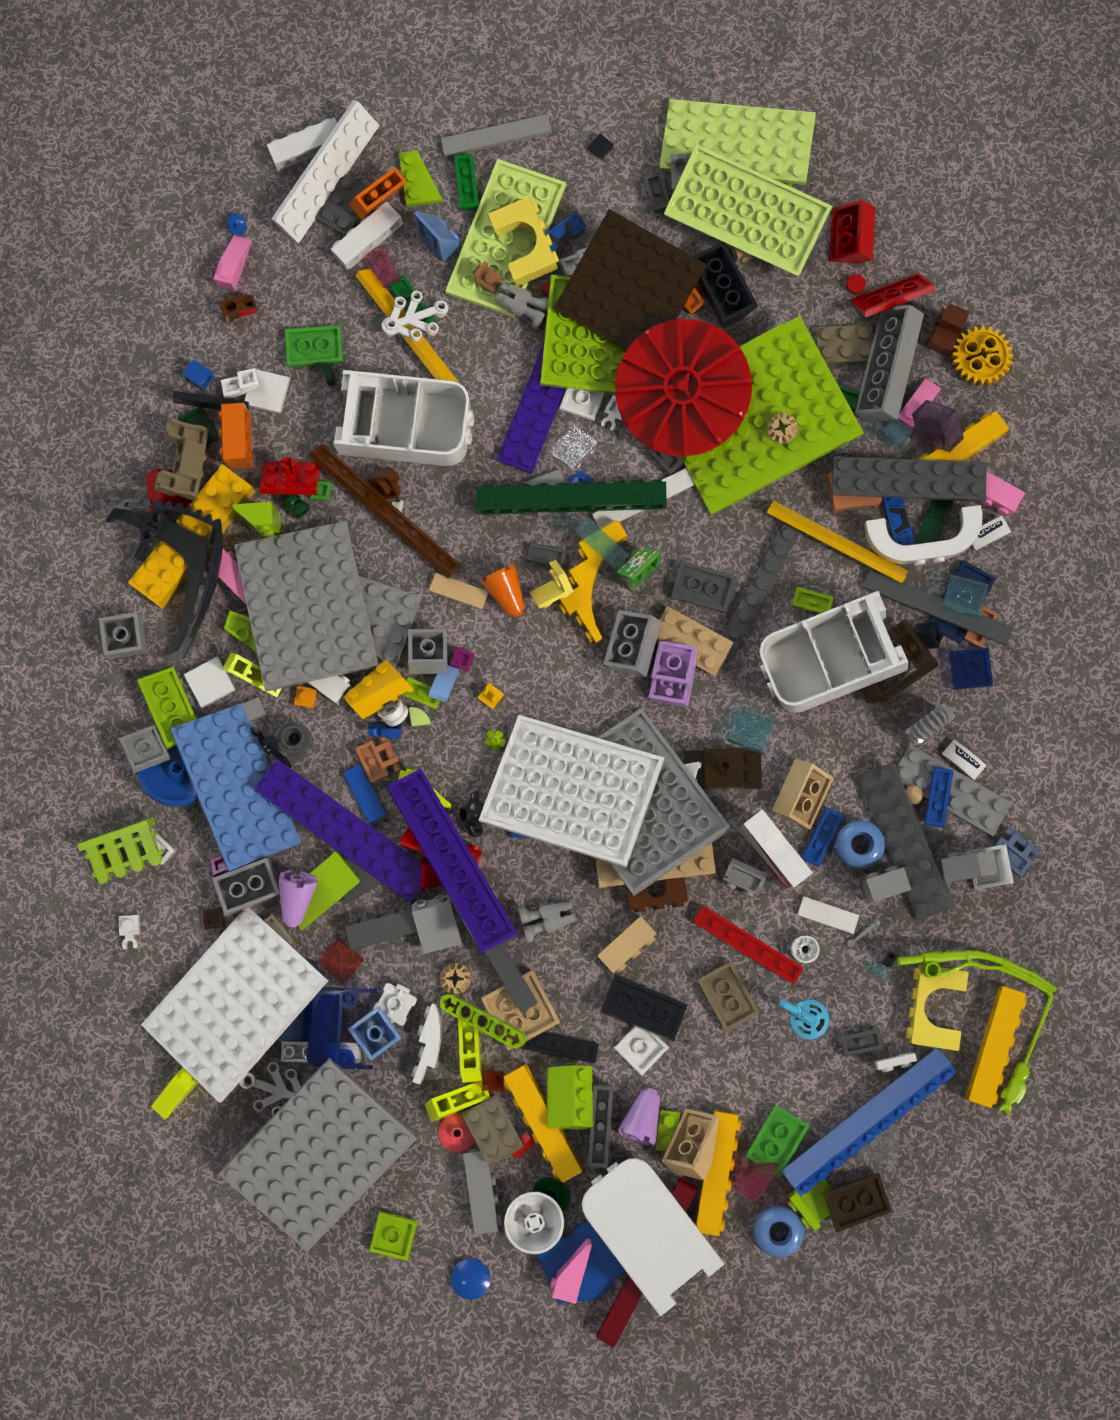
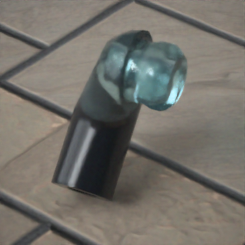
(887, 963)

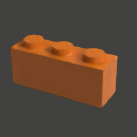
(377, 192)

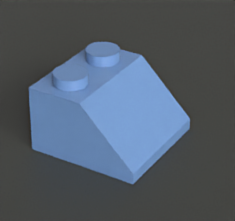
(375, 1033)

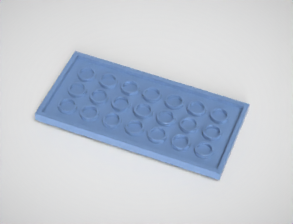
(224, 769)

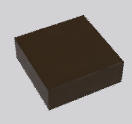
(213, 918)

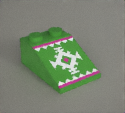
(638, 567)

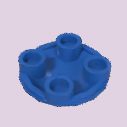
(470, 1279)

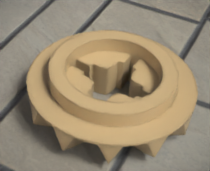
(778, 436)
(462, 985)

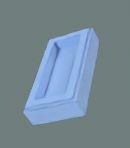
(443, 684)

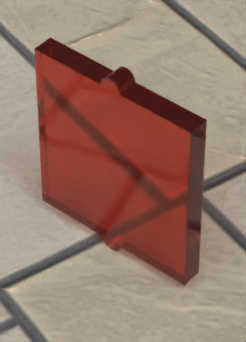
(340, 961)

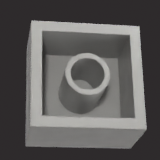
(123, 635)
(427, 651)
(969, 865)
(889, 884)

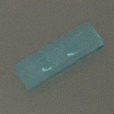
(601, 543)

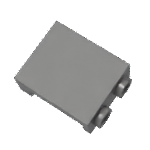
(436, 924)

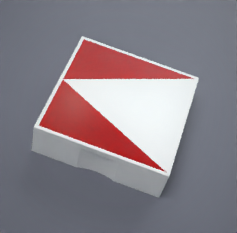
(774, 850)

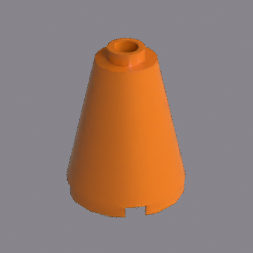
(506, 590)

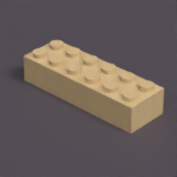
(697, 865)

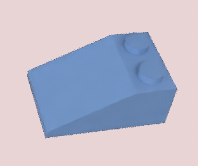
(436, 234)

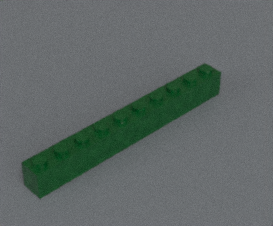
(571, 497)

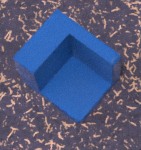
(198, 375)

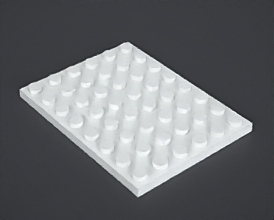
(572, 790)
(234, 1003)

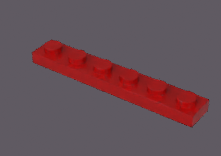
(748, 945)

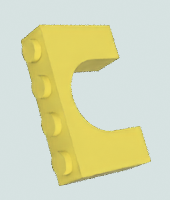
(524, 215)
(921, 1029)

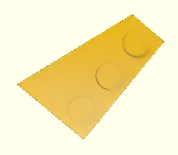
(377, 689)

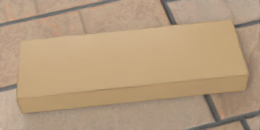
(459, 591)

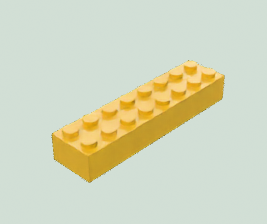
(165, 568)

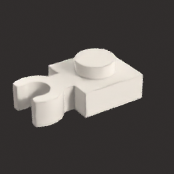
(613, 414)
(129, 927)

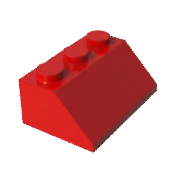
(852, 233)

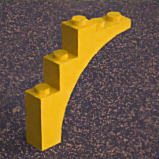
(583, 577)

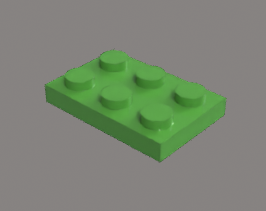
(314, 346)
(777, 1139)

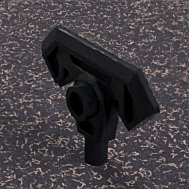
(270, 746)

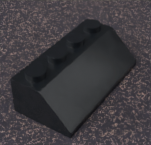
(724, 286)

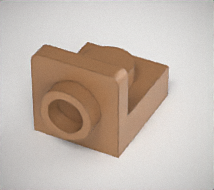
(487, 277)

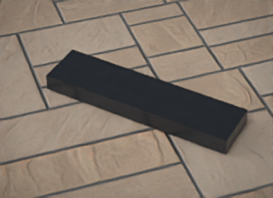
(203, 400)
(563, 1047)

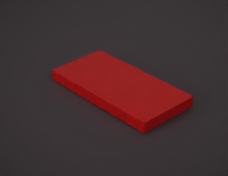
(892, 295)

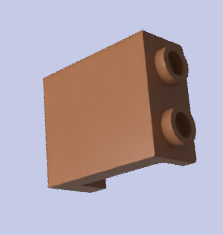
(841, 503)

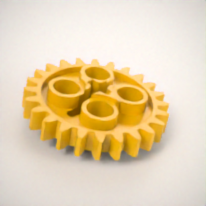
(987, 371)

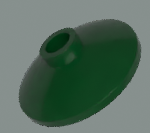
(554, 1189)

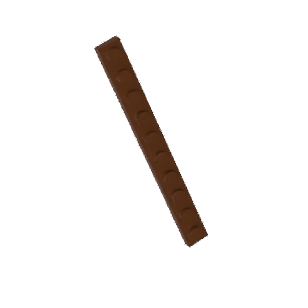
(385, 511)

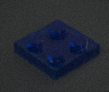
(970, 669)

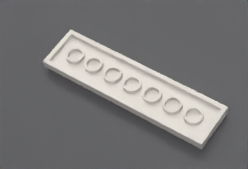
(325, 171)

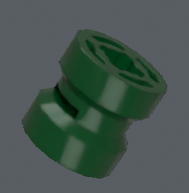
(297, 506)

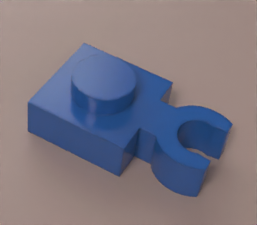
(385, 731)

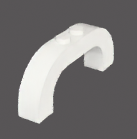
(918, 554)

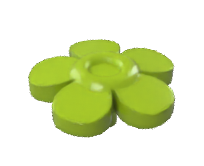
(495, 739)

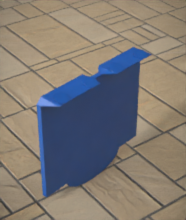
(600, 1268)

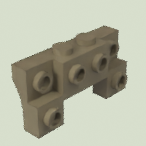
(188, 459)

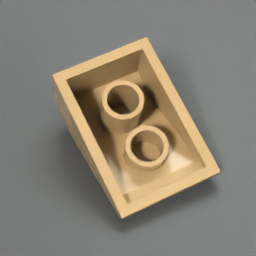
(692, 1145)

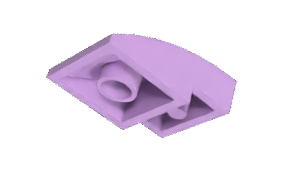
(673, 674)

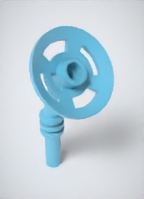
(802, 1012)

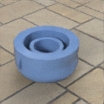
(848, 855)
(771, 1215)

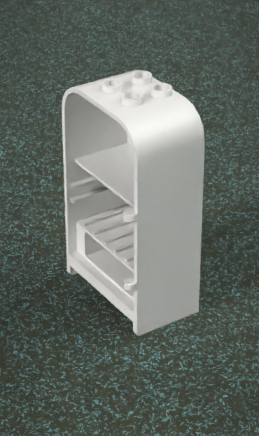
(404, 419)
(817, 656)
(648, 1231)

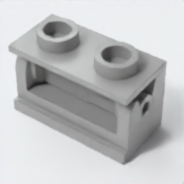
(744, 877)

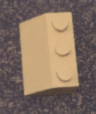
(802, 793)

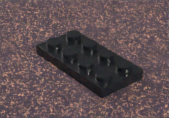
(644, 1008)

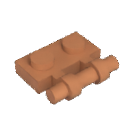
(373, 762)

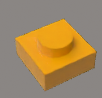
(305, 697)

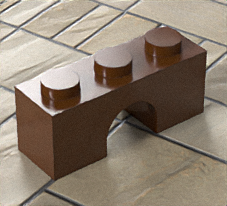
(674, 894)

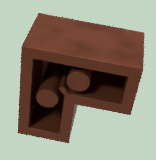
(949, 325)

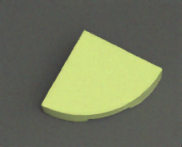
(418, 717)

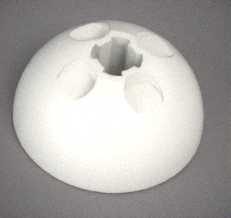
(522, 1229)

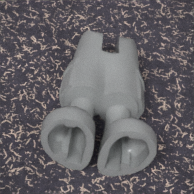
(518, 300)
(551, 918)

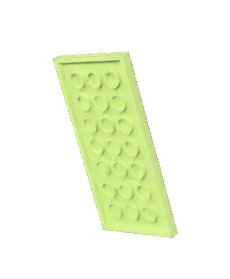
(757, 137)
(506, 185)
(747, 210)

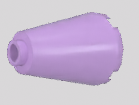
(295, 895)
(642, 1118)

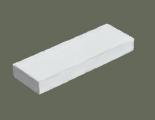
(828, 915)

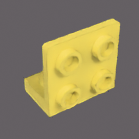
(556, 589)

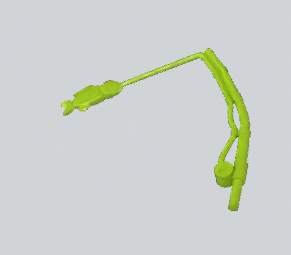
(1016, 1087)

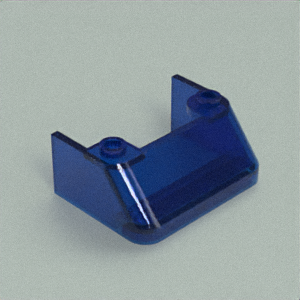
(326, 1027)

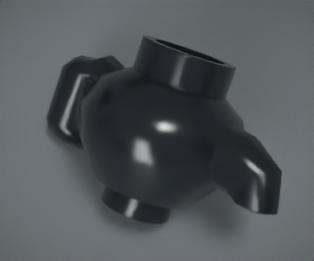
(470, 814)

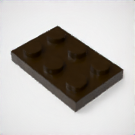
(857, 1202)

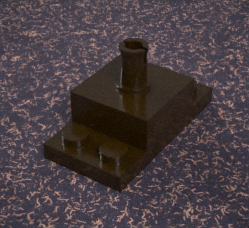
(727, 768)

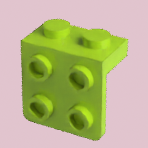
(811, 1204)

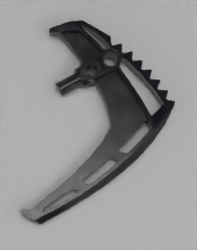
(189, 545)

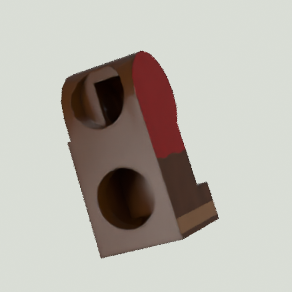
(238, 307)

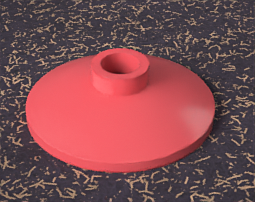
(447, 1137)

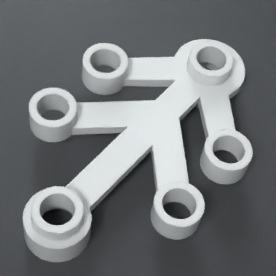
(412, 318)
(279, 1091)

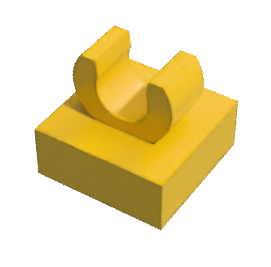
(490, 696)

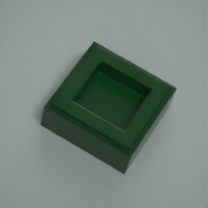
(327, 374)

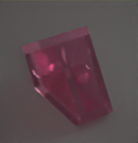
(755, 1179)

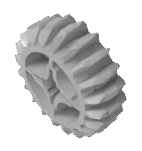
(929, 724)

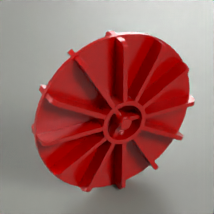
(683, 387)

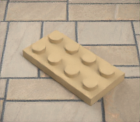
(680, 629)

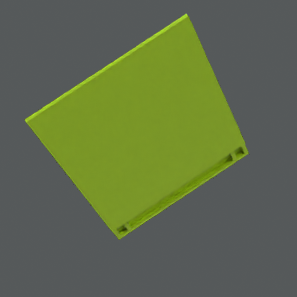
(785, 379)

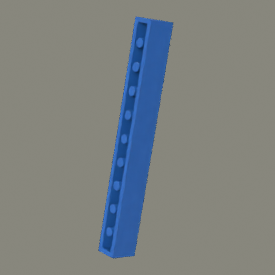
(869, 1121)

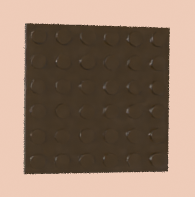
(628, 282)

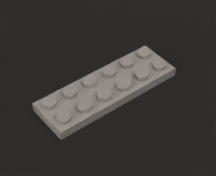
(966, 799)

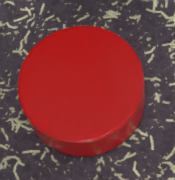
(855, 284)

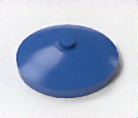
(168, 782)

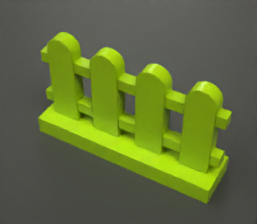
(112, 849)

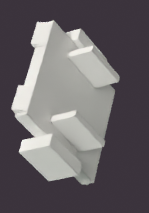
(396, 1003)

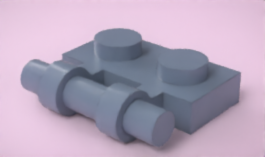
(1018, 860)

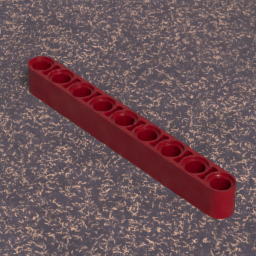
(629, 1293)

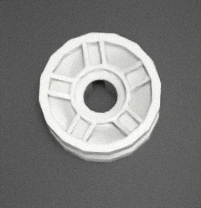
(393, 712)
(813, 950)

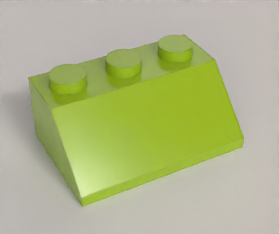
(260, 517)
(569, 1097)

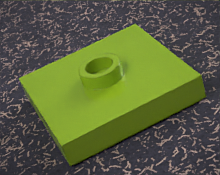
(393, 1235)

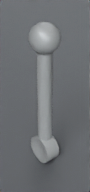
(876, 922)

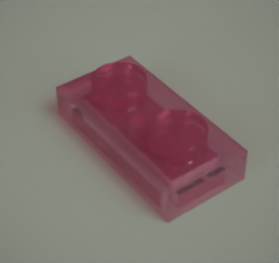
(384, 268)

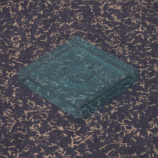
(965, 596)
(751, 730)

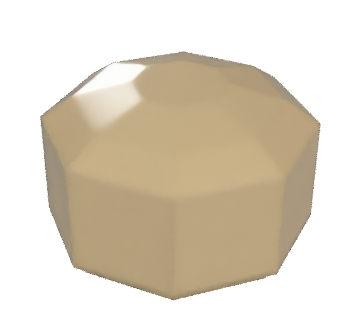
(915, 794)

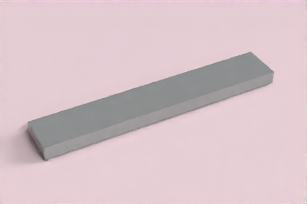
(496, 135)

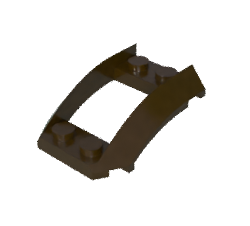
(918, 655)

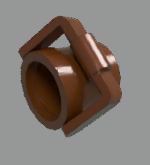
(385, 481)

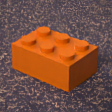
(236, 436)

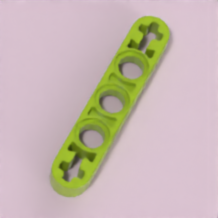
(492, 1021)

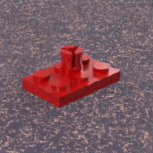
(290, 477)

